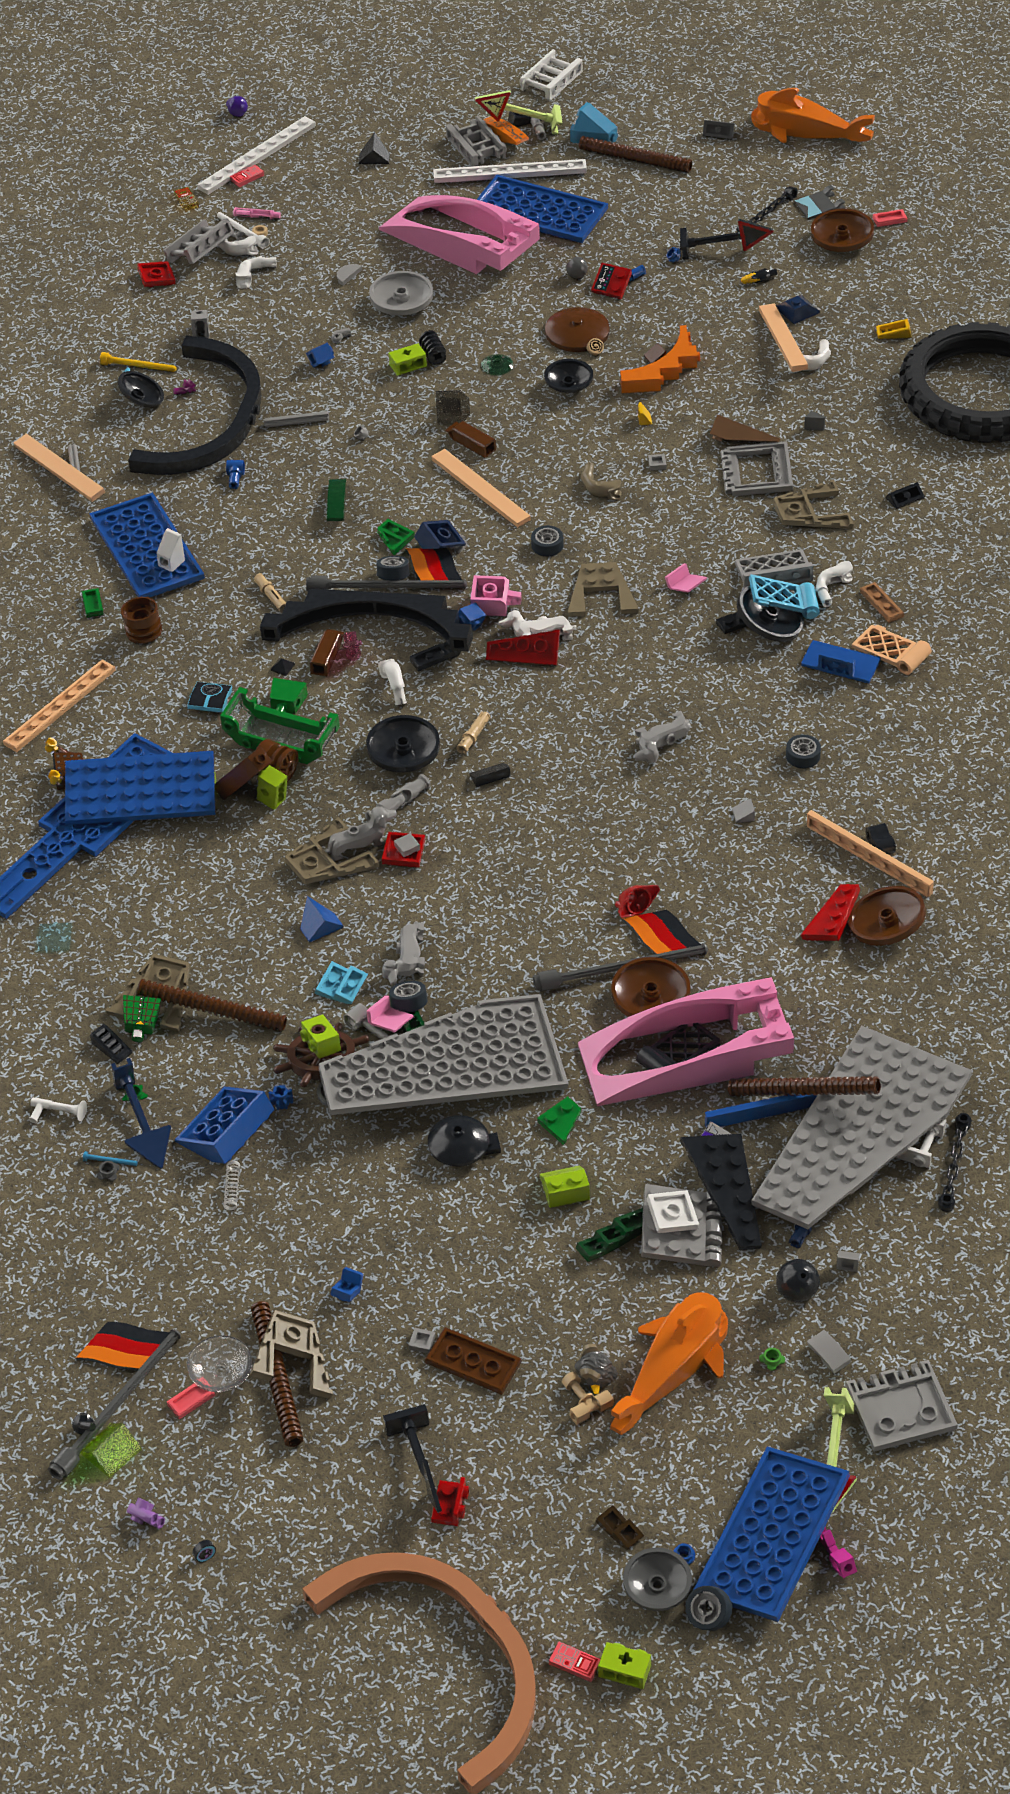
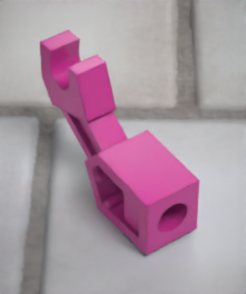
(841, 1560)

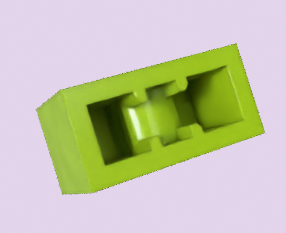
(407, 359)
(271, 787)
(613, 1665)

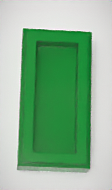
(92, 603)

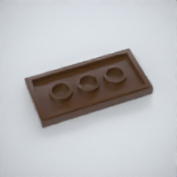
(473, 1360)

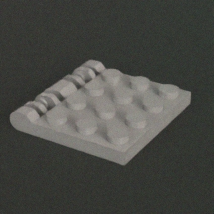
(685, 1245)
(901, 1408)

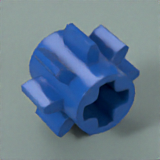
(281, 1097)

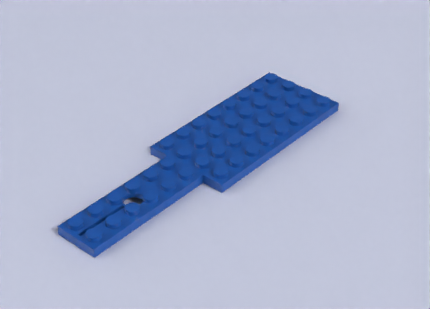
(64, 840)

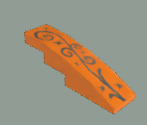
(506, 131)

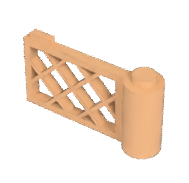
(908, 658)

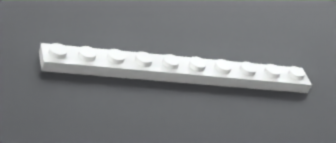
(257, 154)
(510, 170)

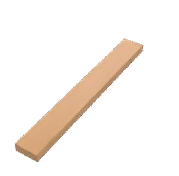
(783, 337)
(59, 467)
(481, 488)
(59, 706)
(870, 854)

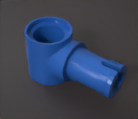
(234, 470)

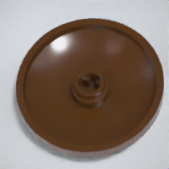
(842, 230)
(575, 327)
(887, 915)
(647, 984)

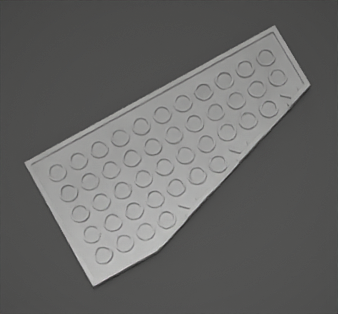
(460, 1056)
(855, 1135)

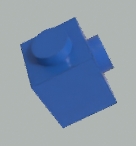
(320, 355)
(472, 615)

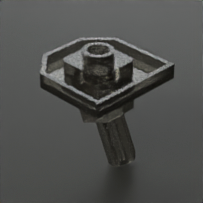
(452, 406)

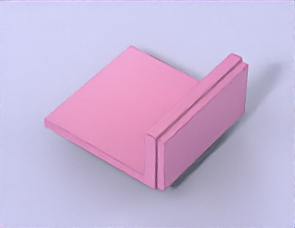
(682, 580)
(386, 1017)

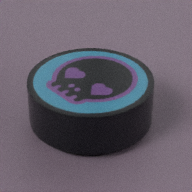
(204, 1550)

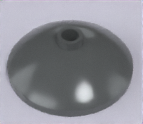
(654, 1568)

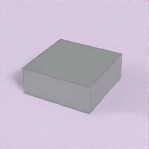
(657, 462)
(407, 845)
(848, 1261)
(421, 1340)

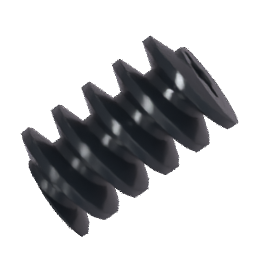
(432, 347)

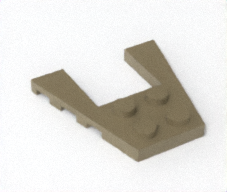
(797, 509)
(601, 578)
(314, 864)
(164, 971)
(294, 1337)

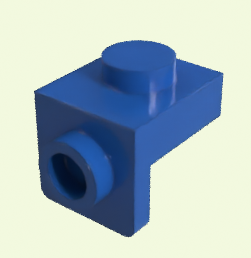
(348, 1286)

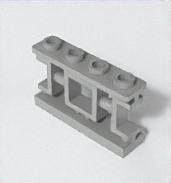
(473, 153)

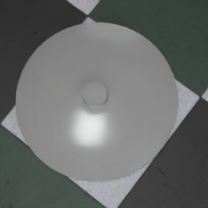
(401, 293)

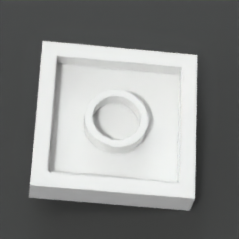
(672, 1211)

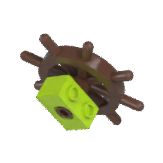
(323, 1044)

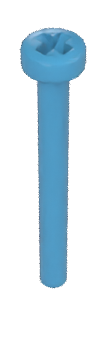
(86, 1155)

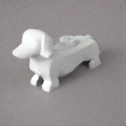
(542, 624)

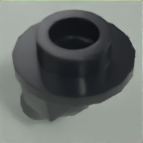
(82, 1423)

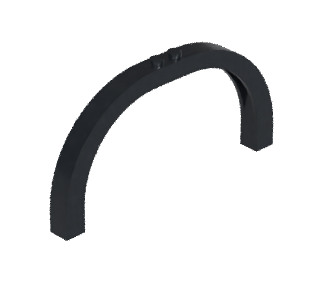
(205, 455)

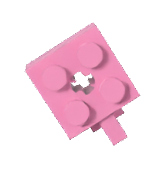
(493, 595)

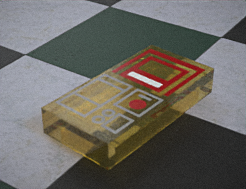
(186, 198)

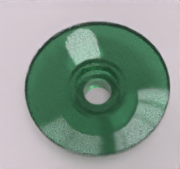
(497, 364)

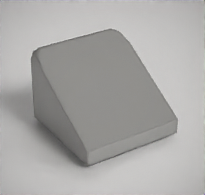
(744, 811)

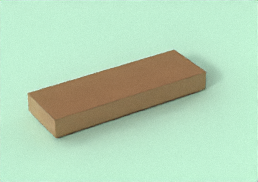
(881, 602)

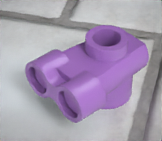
(142, 1512)

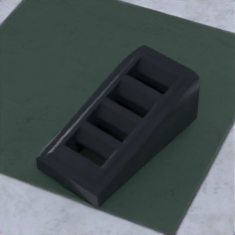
(519, 119)
(103, 1034)

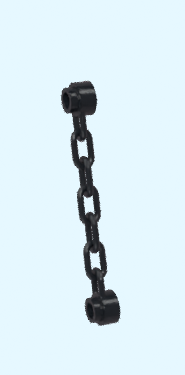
(790, 193)
(962, 1126)

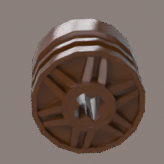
(141, 620)
(283, 757)

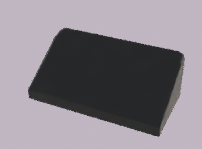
(905, 495)
(490, 774)

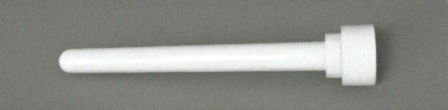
(262, 241)

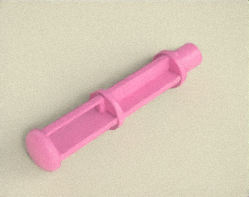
(256, 213)

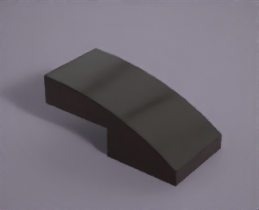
(619, 1528)

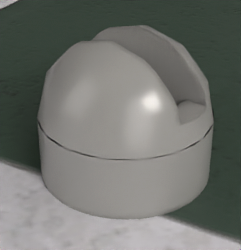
(361, 433)

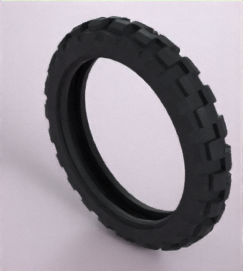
(934, 410)

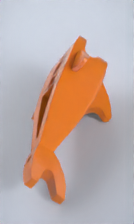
(792, 115)
(680, 1347)

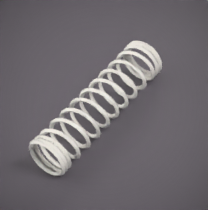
(230, 1200)

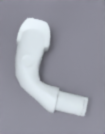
(240, 247)
(243, 274)
(816, 361)
(832, 575)
(392, 671)

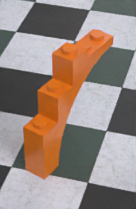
(652, 376)

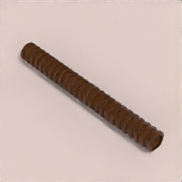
(635, 154)
(212, 1005)
(804, 1086)
(279, 1383)

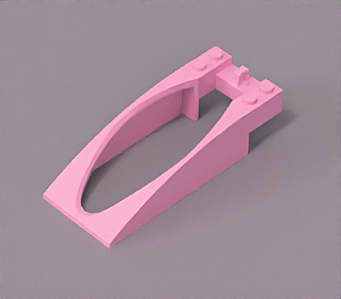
(465, 249)
(718, 1065)

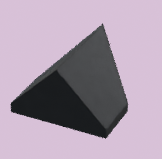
(374, 152)

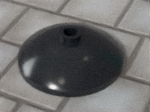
(568, 375)
(140, 389)
(461, 1147)

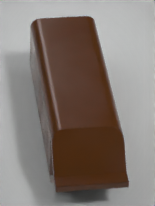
(472, 438)
(326, 652)

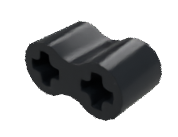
(880, 838)

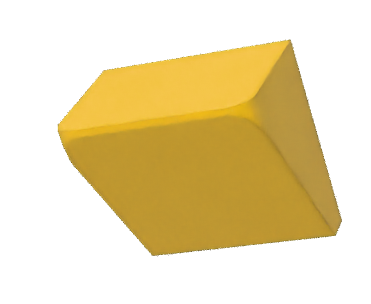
(644, 415)

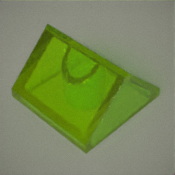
(111, 1448)

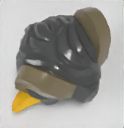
(595, 1368)

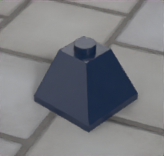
(797, 309)
(438, 535)

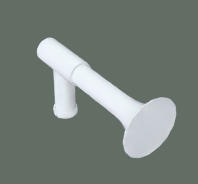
(79, 1110)

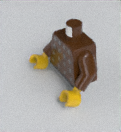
(60, 755)

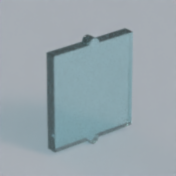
(54, 936)

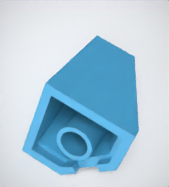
(592, 124)

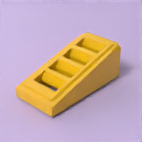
(899, 329)

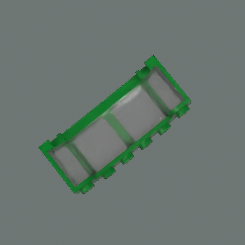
(252, 723)

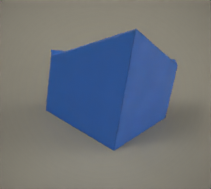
(318, 921)

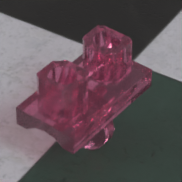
(352, 645)

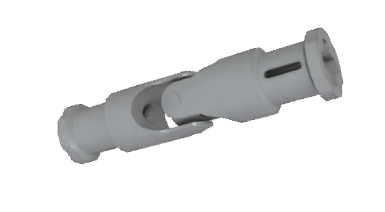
(410, 791)

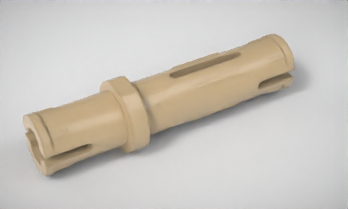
(267, 588)
(470, 736)

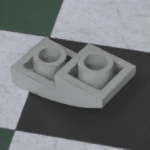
(830, 1351)

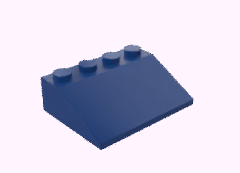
(226, 1123)

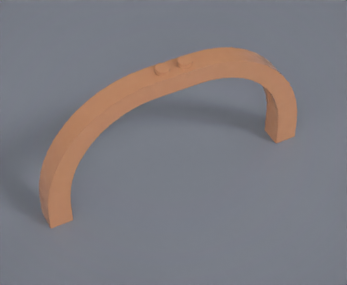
(389, 1567)

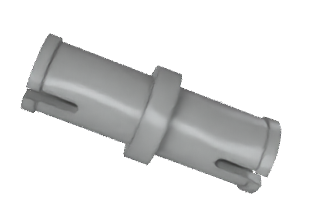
(538, 128)

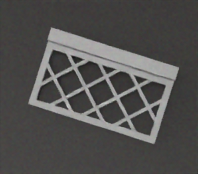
(798, 572)

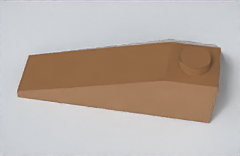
(731, 430)

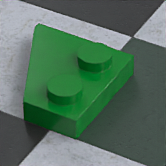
(395, 535)
(560, 1119)

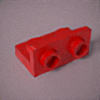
(451, 1501)

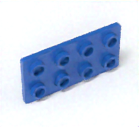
(840, 661)

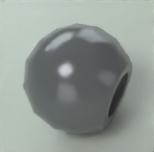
(577, 268)

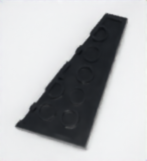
(726, 1178)

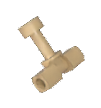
(587, 1402)

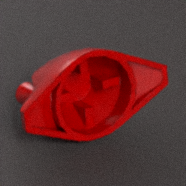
(636, 899)

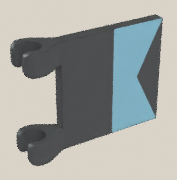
(819, 203)

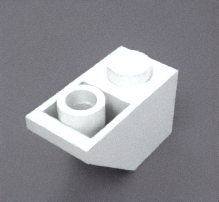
(170, 551)

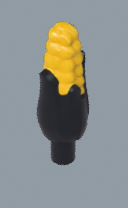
(759, 276)

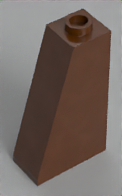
(242, 773)

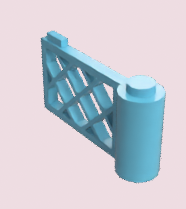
(804, 595)

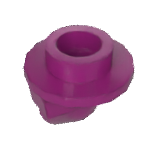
(188, 386)

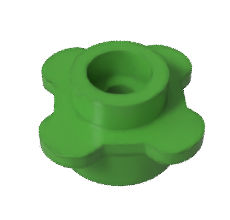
(772, 1353)

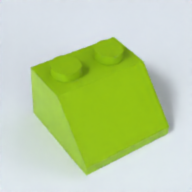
(565, 1186)

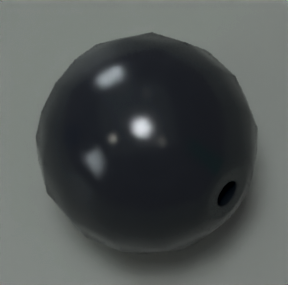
(797, 1280)

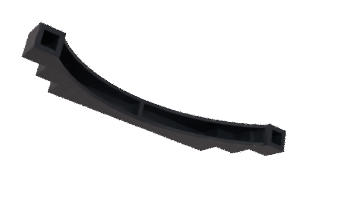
(326, 604)

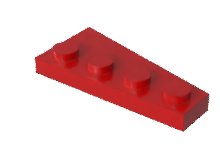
(533, 648)
(833, 916)

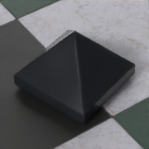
(282, 666)

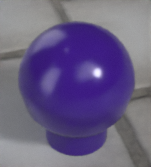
(237, 106)

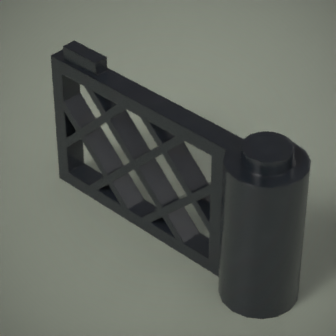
(653, 1058)

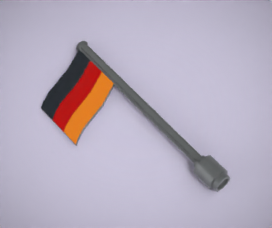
(432, 567)
(657, 931)
(123, 1348)

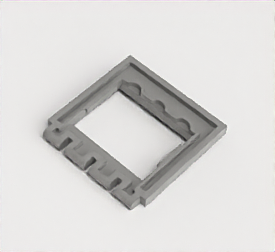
(781, 468)

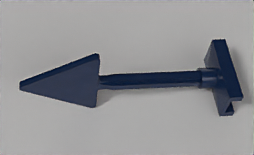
(151, 1143)

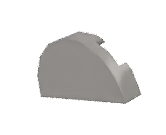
(347, 272)

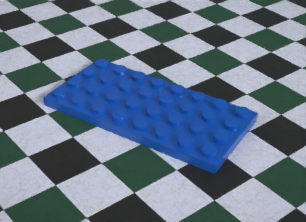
(554, 210)
(133, 537)
(139, 787)
(773, 1532)

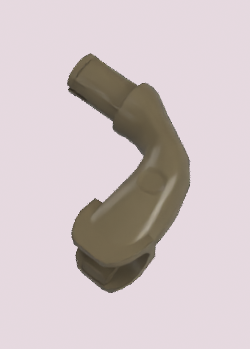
(605, 489)

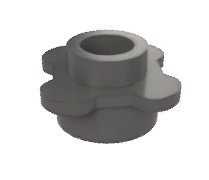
(108, 1166)

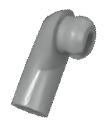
(338, 335)

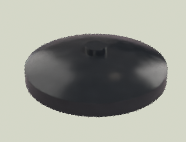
(770, 621)
(403, 743)

